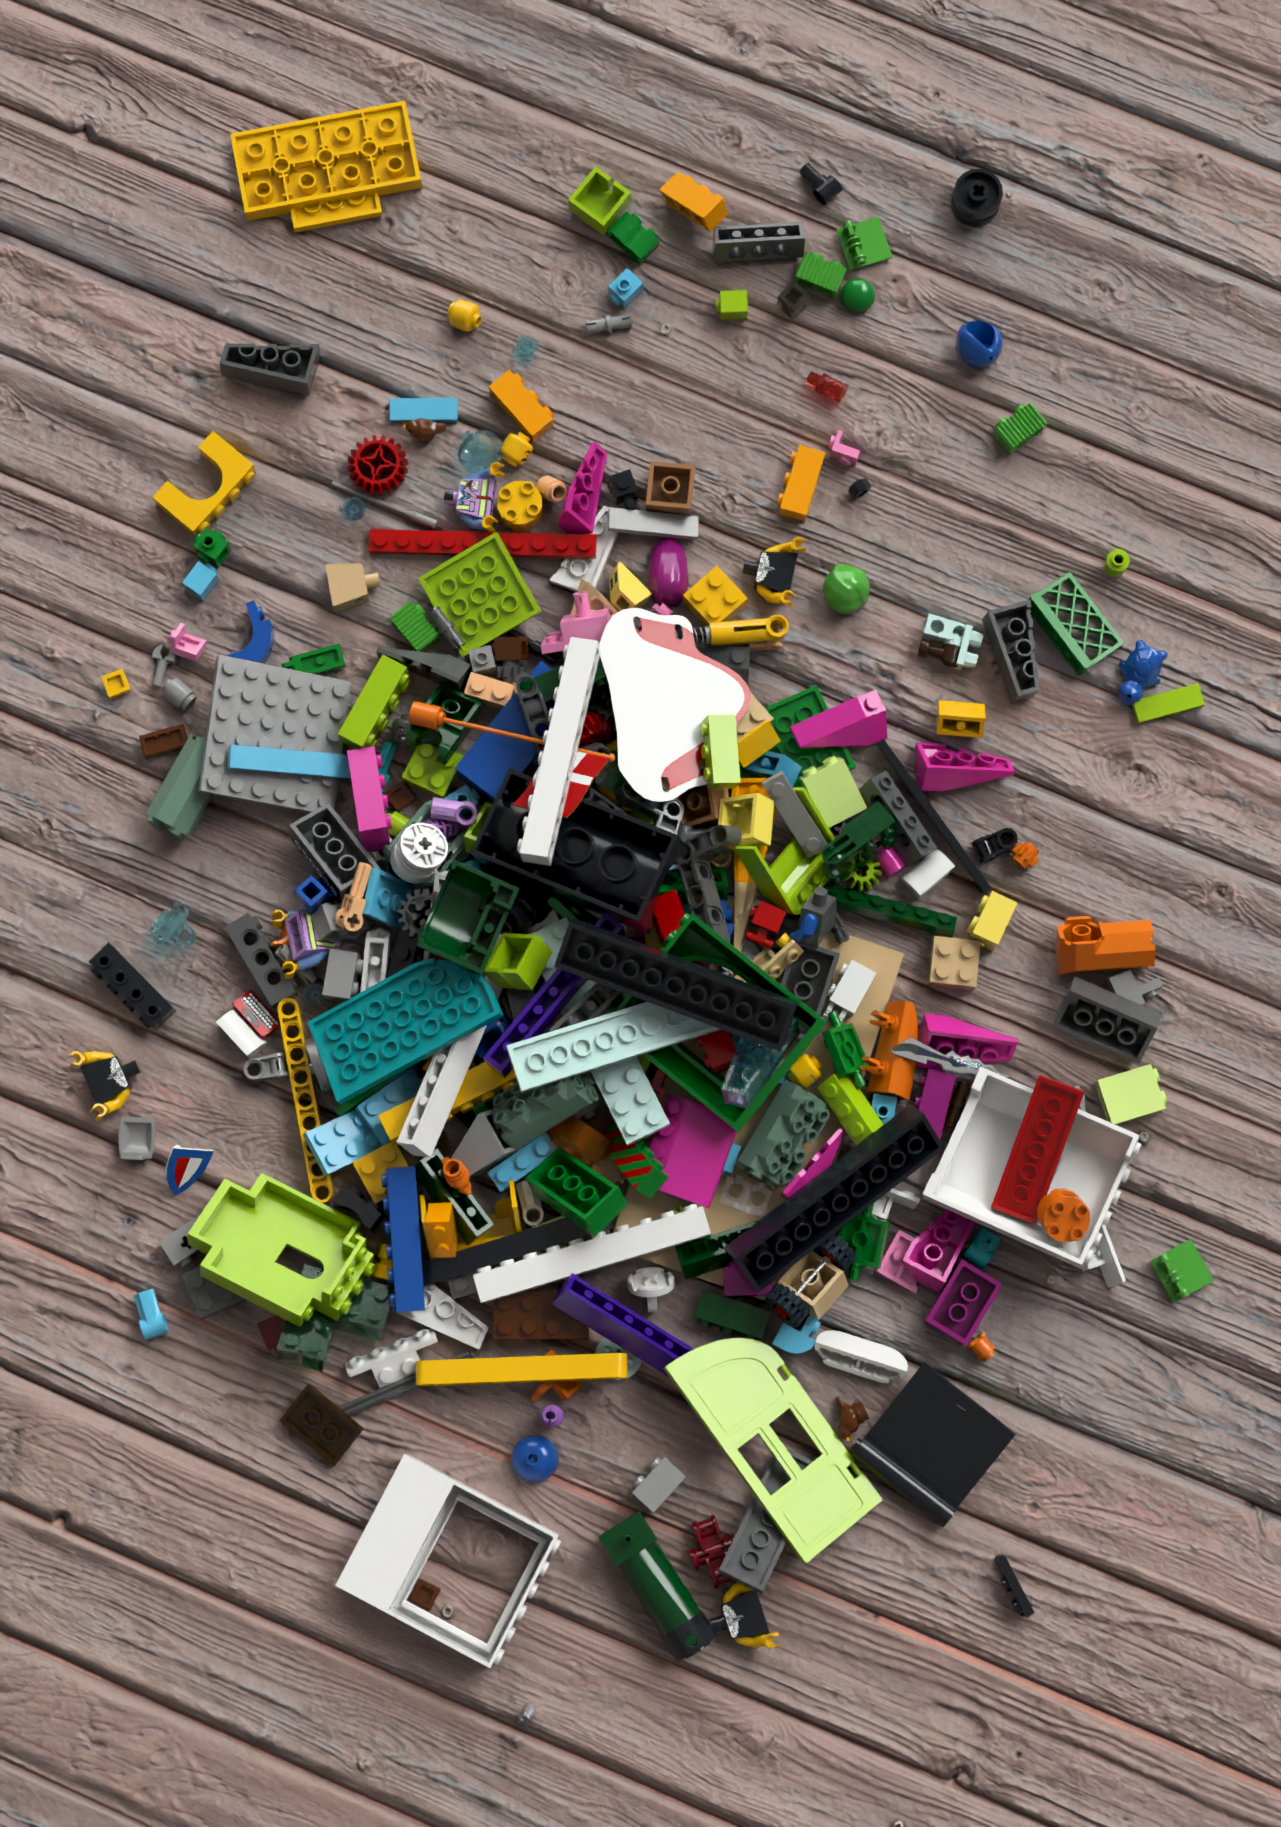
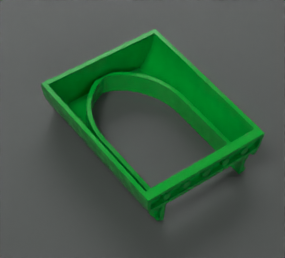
(701, 943)

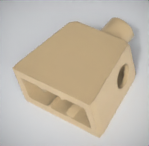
(349, 584)

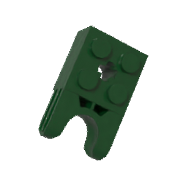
(449, 736)
(859, 842)

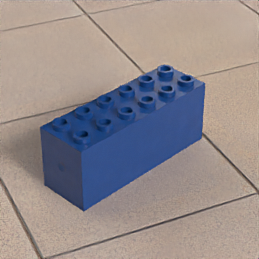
(494, 754)

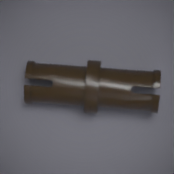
(957, 1104)

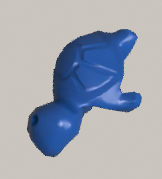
(1140, 671)

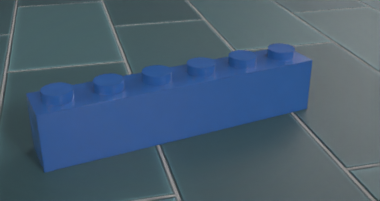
(404, 1239)

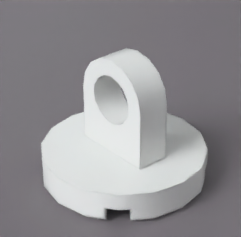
(650, 1283)

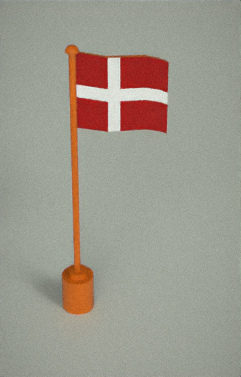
(585, 769)

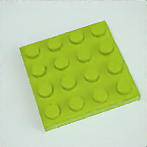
(481, 593)

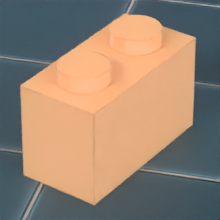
(489, 691)

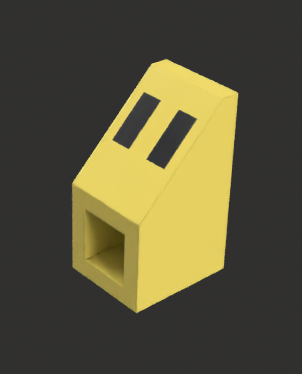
(626, 589)

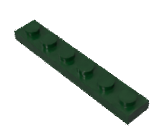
(892, 911)

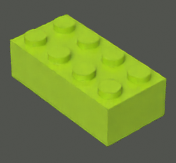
(375, 704)

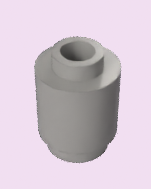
(179, 694)

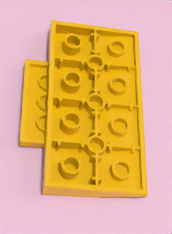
(327, 166)

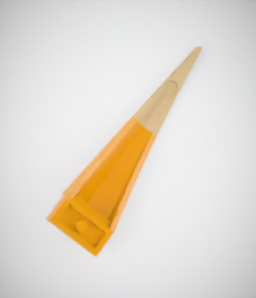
(744, 885)

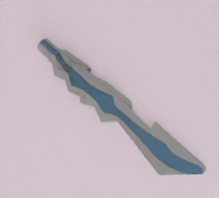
(951, 1061)

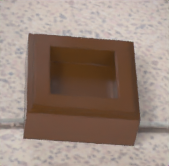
(400, 797)
(424, 1594)

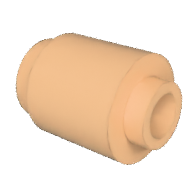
(551, 489)

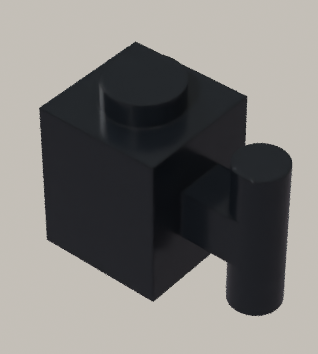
(624, 489)

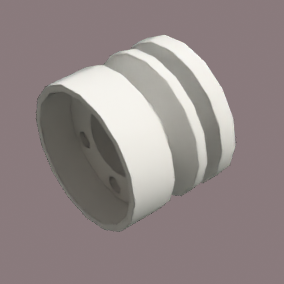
(419, 853)

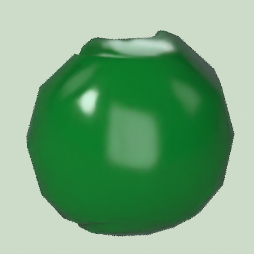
(858, 295)

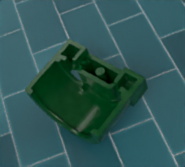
(462, 920)

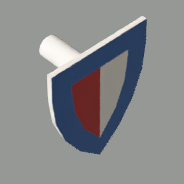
(185, 1167)

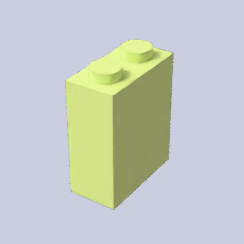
(833, 790)
(1131, 1094)

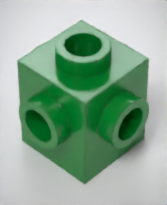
(211, 547)

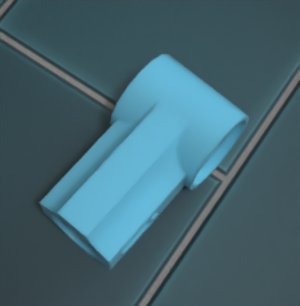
(152, 1320)

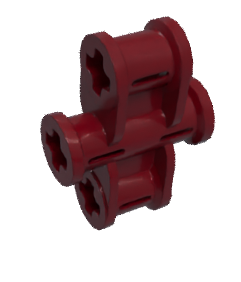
(711, 1543)

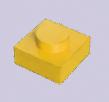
(116, 683)

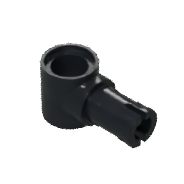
(823, 187)

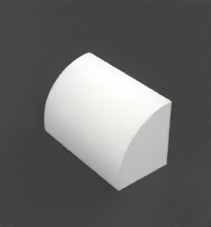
(927, 873)
(242, 1033)

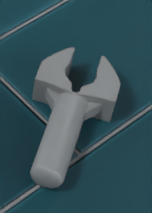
(162, 664)

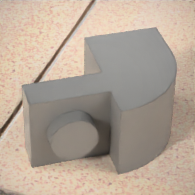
(1126, 986)

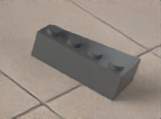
(1013, 647)

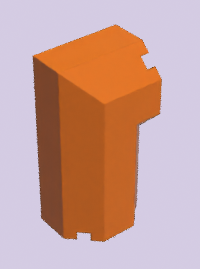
(1103, 946)

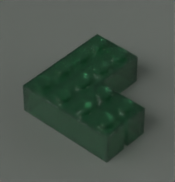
(365, 1318)

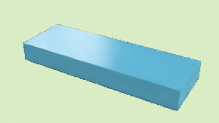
(429, 408)

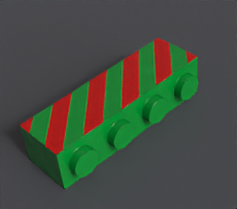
(636, 1162)

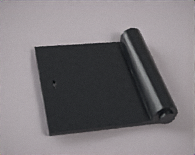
(931, 1445)

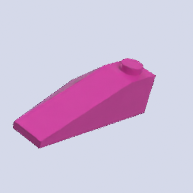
(582, 499)
(947, 769)
(937, 1249)

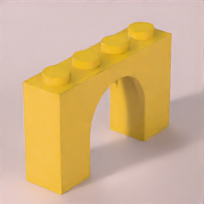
(197, 514)

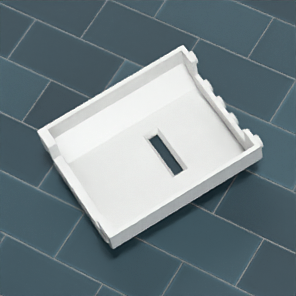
(980, 1147)

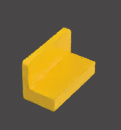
(756, 743)

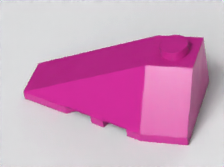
(852, 723)
(965, 1039)
(816, 1165)

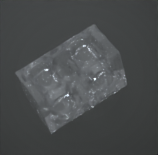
(743, 1203)

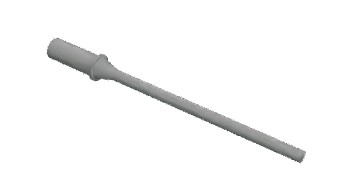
(414, 516)

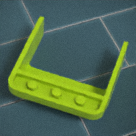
(792, 875)

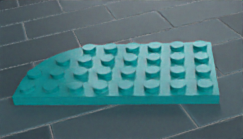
(400, 1024)

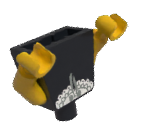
(776, 571)
(106, 1079)
(744, 1618)

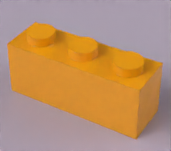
(694, 201)
(522, 405)
(800, 482)

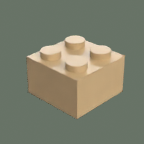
(954, 963)

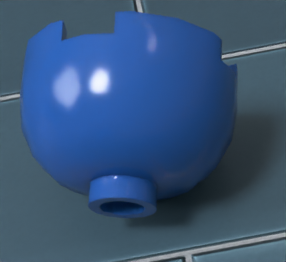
(540, 1448)

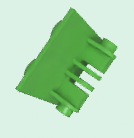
(863, 243)
(1181, 1271)

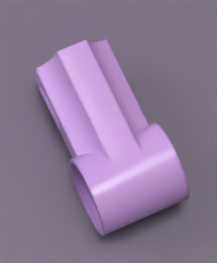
(450, 810)

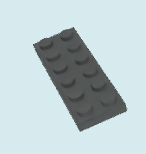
(758, 1538)

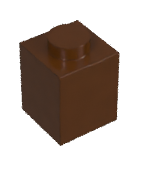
(510, 648)

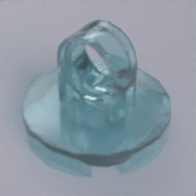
(479, 450)
(170, 924)

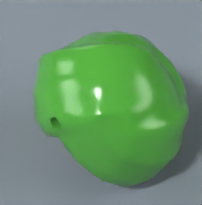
(846, 589)

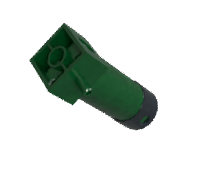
(658, 1586)

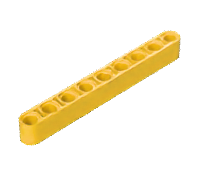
(301, 1090)
(521, 1369)

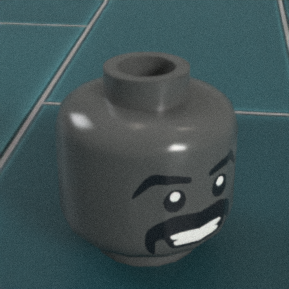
(399, 729)

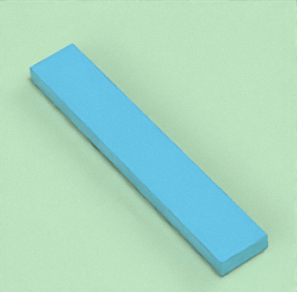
(288, 761)

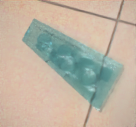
(752, 1068)

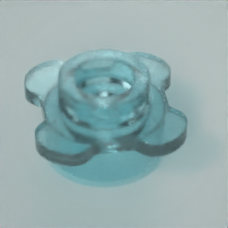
(526, 342)

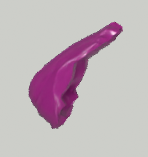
(668, 573)

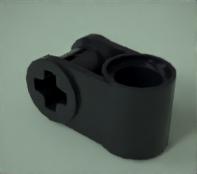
(994, 845)

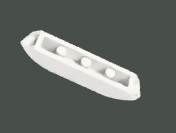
(375, 958)

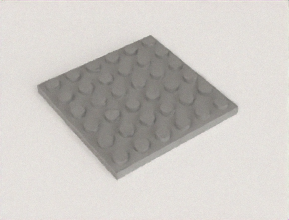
(276, 710)

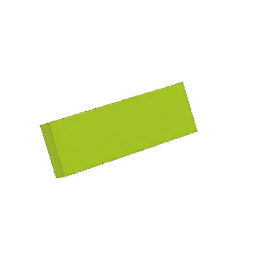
(1168, 703)

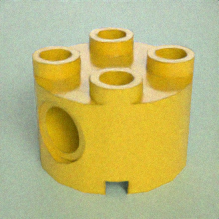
(519, 506)

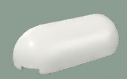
(860, 1356)

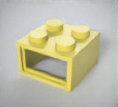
(751, 815)
(993, 919)

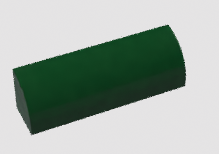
(707, 1252)

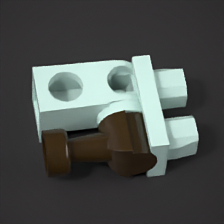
(955, 642)

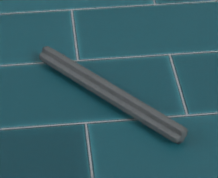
(387, 1392)

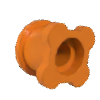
(982, 1347)

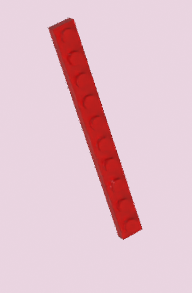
(454, 542)

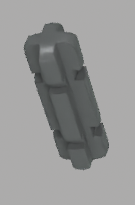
(840, 932)

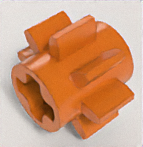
(1025, 855)

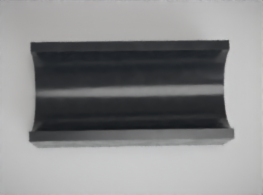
(598, 858)

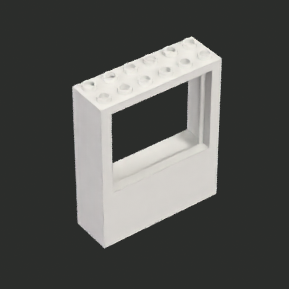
(402, 1538)

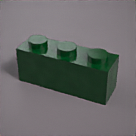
(731, 1315)

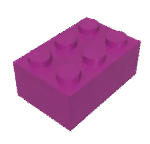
(962, 1302)

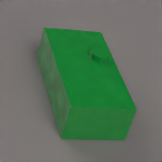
(576, 1191)

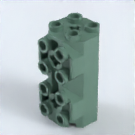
(178, 802)
(539, 1110)
(776, 1144)

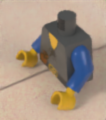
(815, 921)

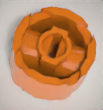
(1063, 1215)

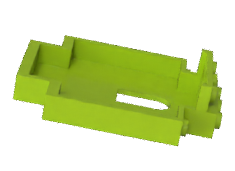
(249, 1231)

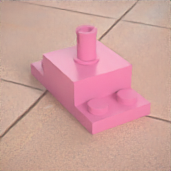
(583, 624)

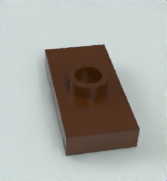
(163, 741)

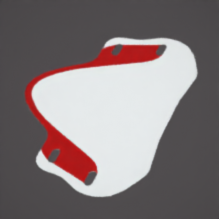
(660, 697)

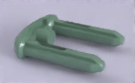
(454, 848)

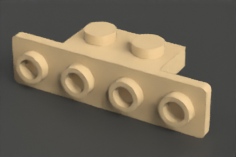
(776, 963)

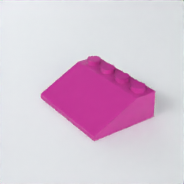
(692, 1150)

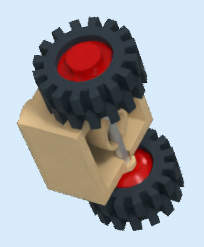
(812, 1282)

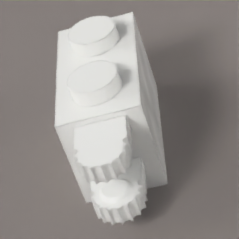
(850, 990)

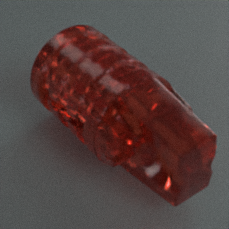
(827, 386)

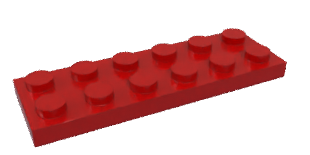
(1037, 1148)

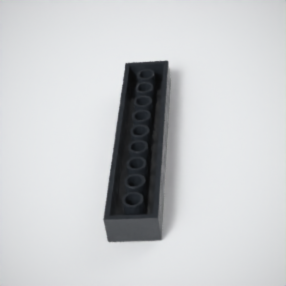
(676, 984)
(834, 1198)

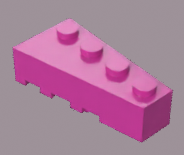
(368, 798)

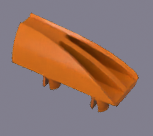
(889, 1072)

